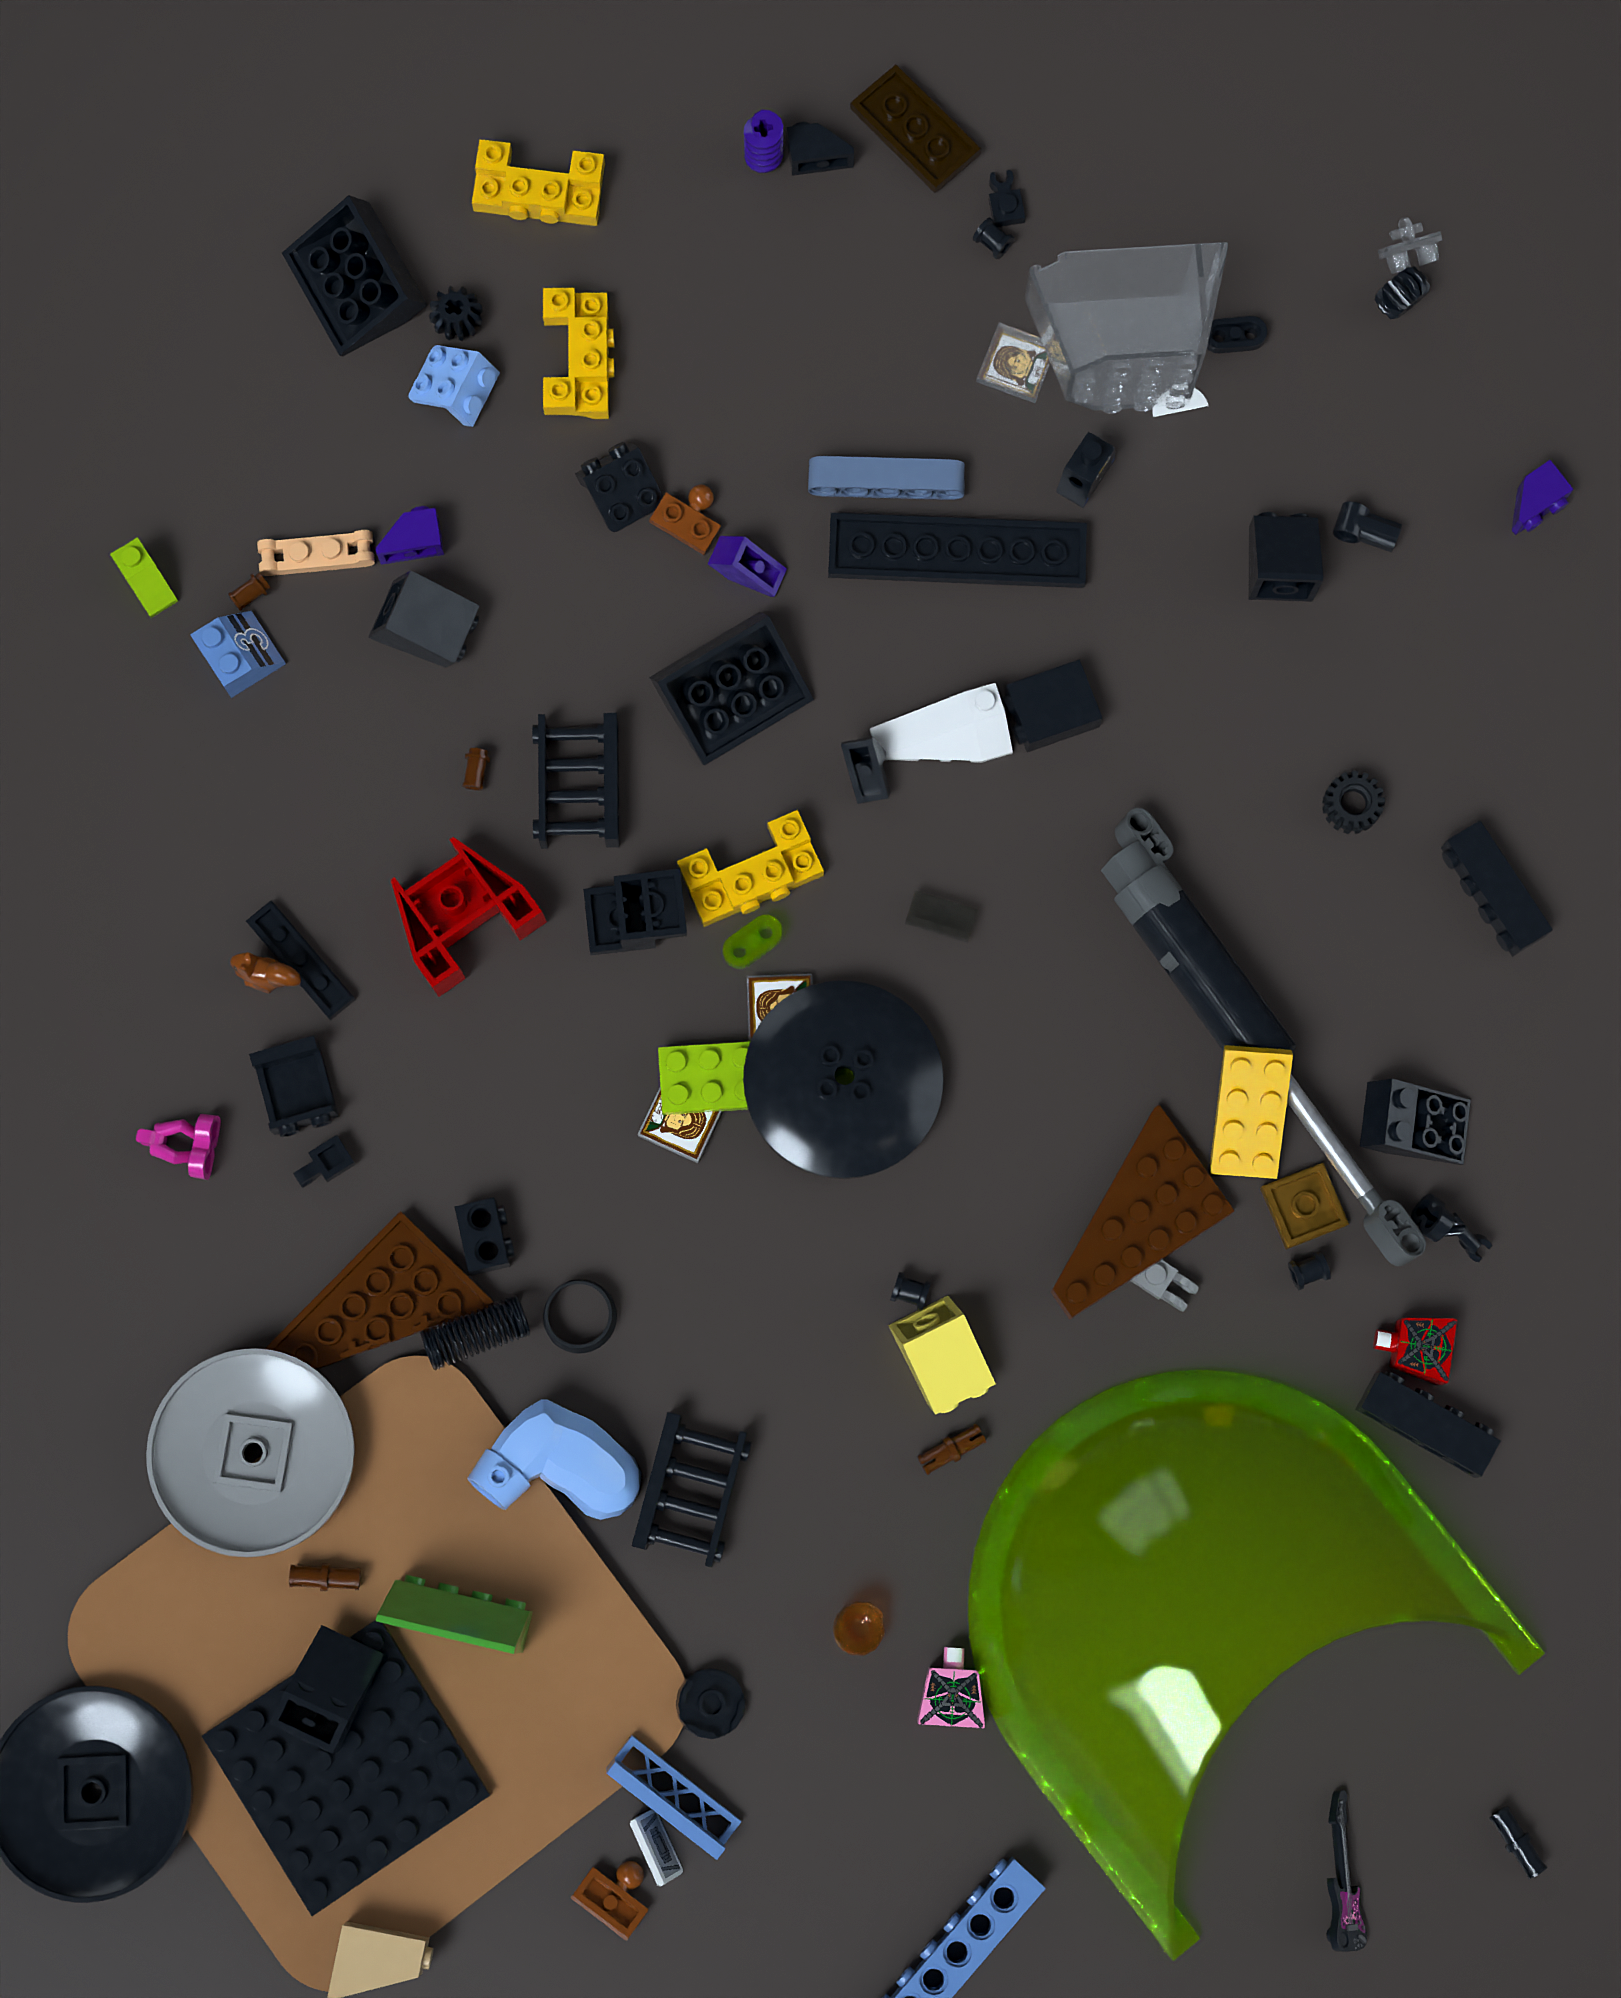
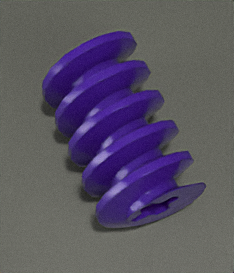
(763, 141)

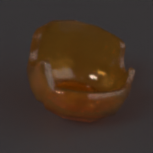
(858, 1628)

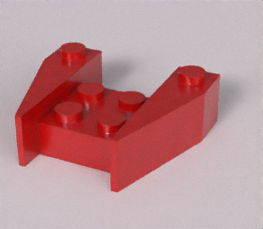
(453, 904)

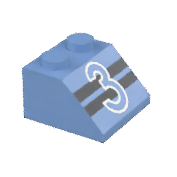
(237, 651)

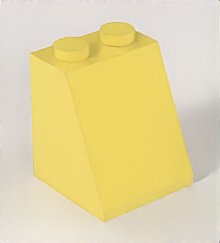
(942, 1355)

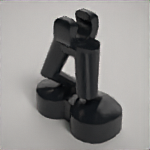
(1438, 1223)

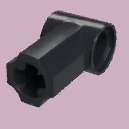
(1358, 525)

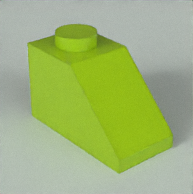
(144, 577)

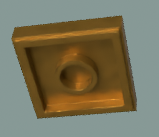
(1304, 1206)

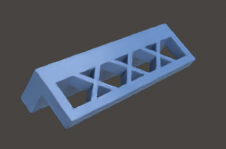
(664, 1807)

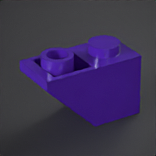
(1538, 494)

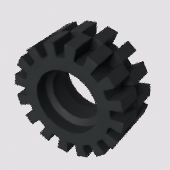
(1358, 784)

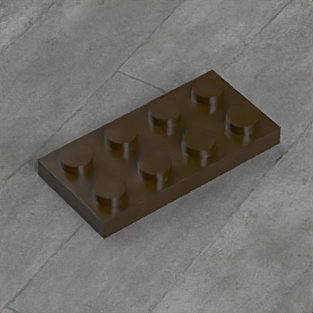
(915, 128)

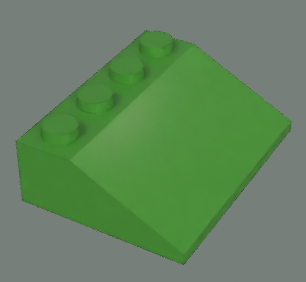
(455, 1615)

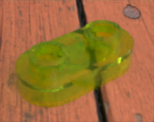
(752, 942)

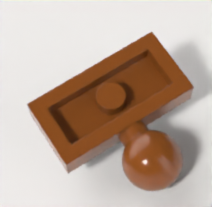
(685, 521)
(610, 1900)

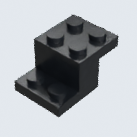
(635, 912)

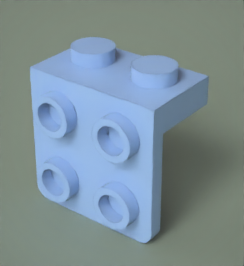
(455, 381)

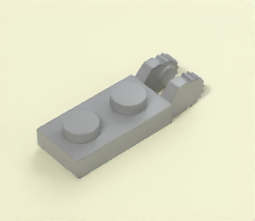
(1157, 1279)

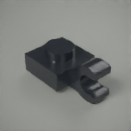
(328, 1159)

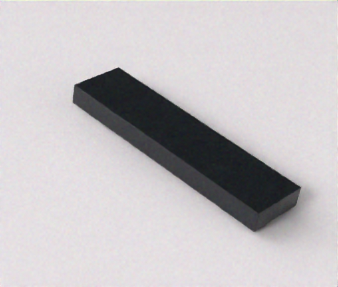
(295, 952)

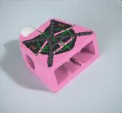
(952, 1694)

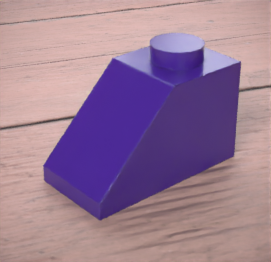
(412, 537)
(747, 564)

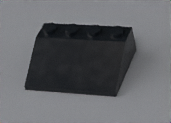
(353, 276)
(732, 687)

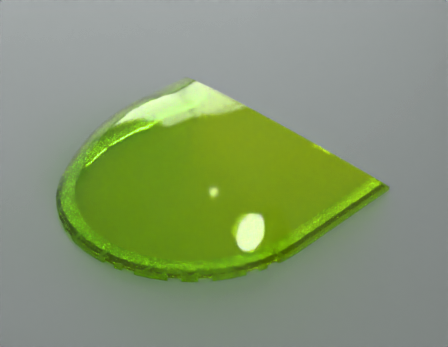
(1168, 1570)

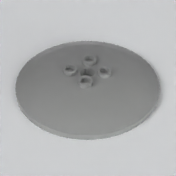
(201, 1441)

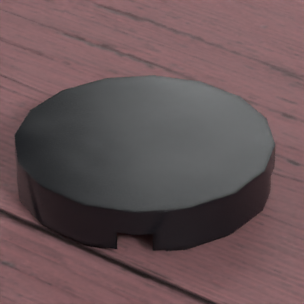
(710, 1703)

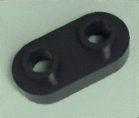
(1233, 332)

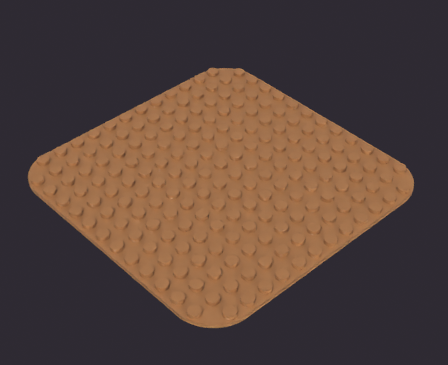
(539, 1725)

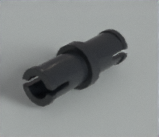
(1518, 1842)

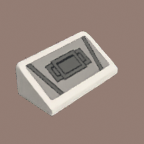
(656, 1847)

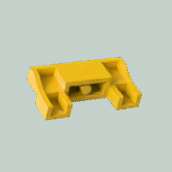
(537, 193)
(587, 387)
(756, 878)

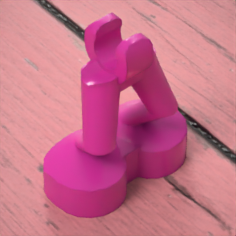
(205, 1138)

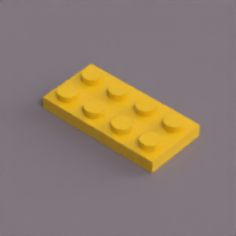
(1250, 1111)

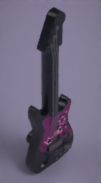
(1347, 1924)

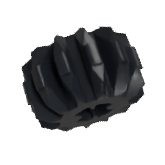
(1402, 292)
(465, 315)

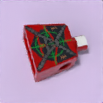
(1420, 1347)

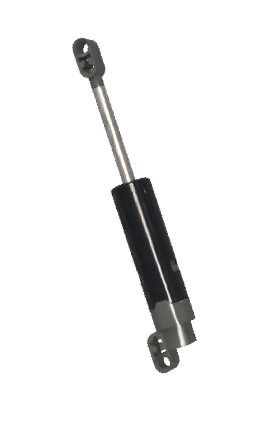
(1230, 1002)

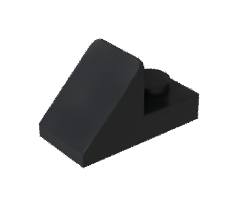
(866, 770)

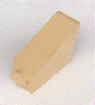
(376, 1958)

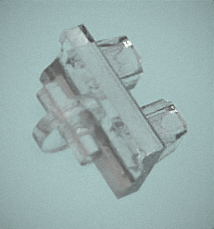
(1425, 246)

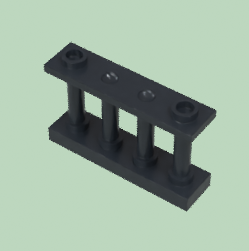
(605, 795)
(667, 1466)

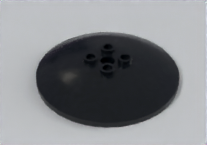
(832, 1125)
(48, 1825)

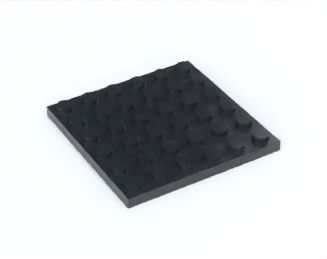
(355, 1809)

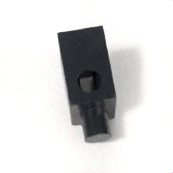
(1088, 465)

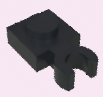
(1005, 204)

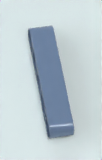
(886, 477)

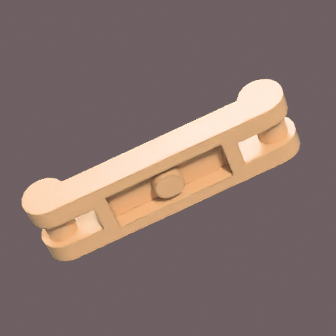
(316, 553)

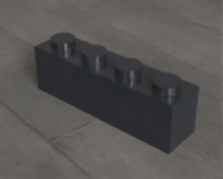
(1495, 888)
(1428, 1424)

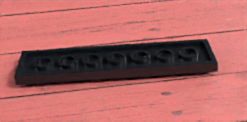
(957, 550)

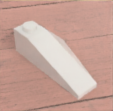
(957, 728)

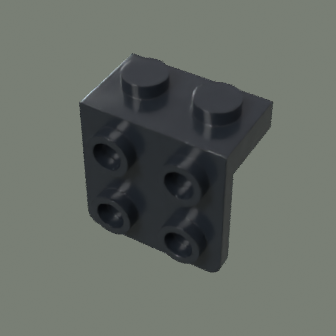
(621, 486)

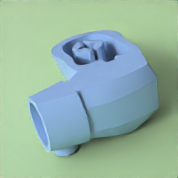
(566, 1454)

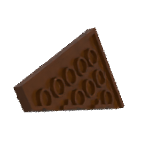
(1148, 1213)
(381, 1297)

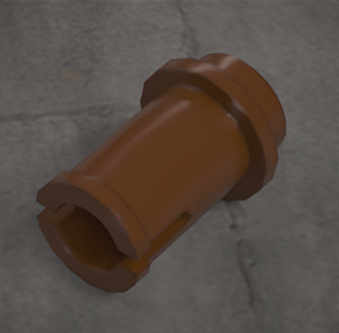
(249, 591)
(476, 768)

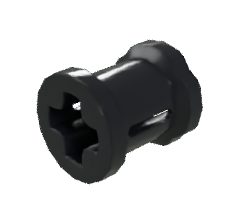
(993, 238)
(1309, 1270)
(910, 1291)

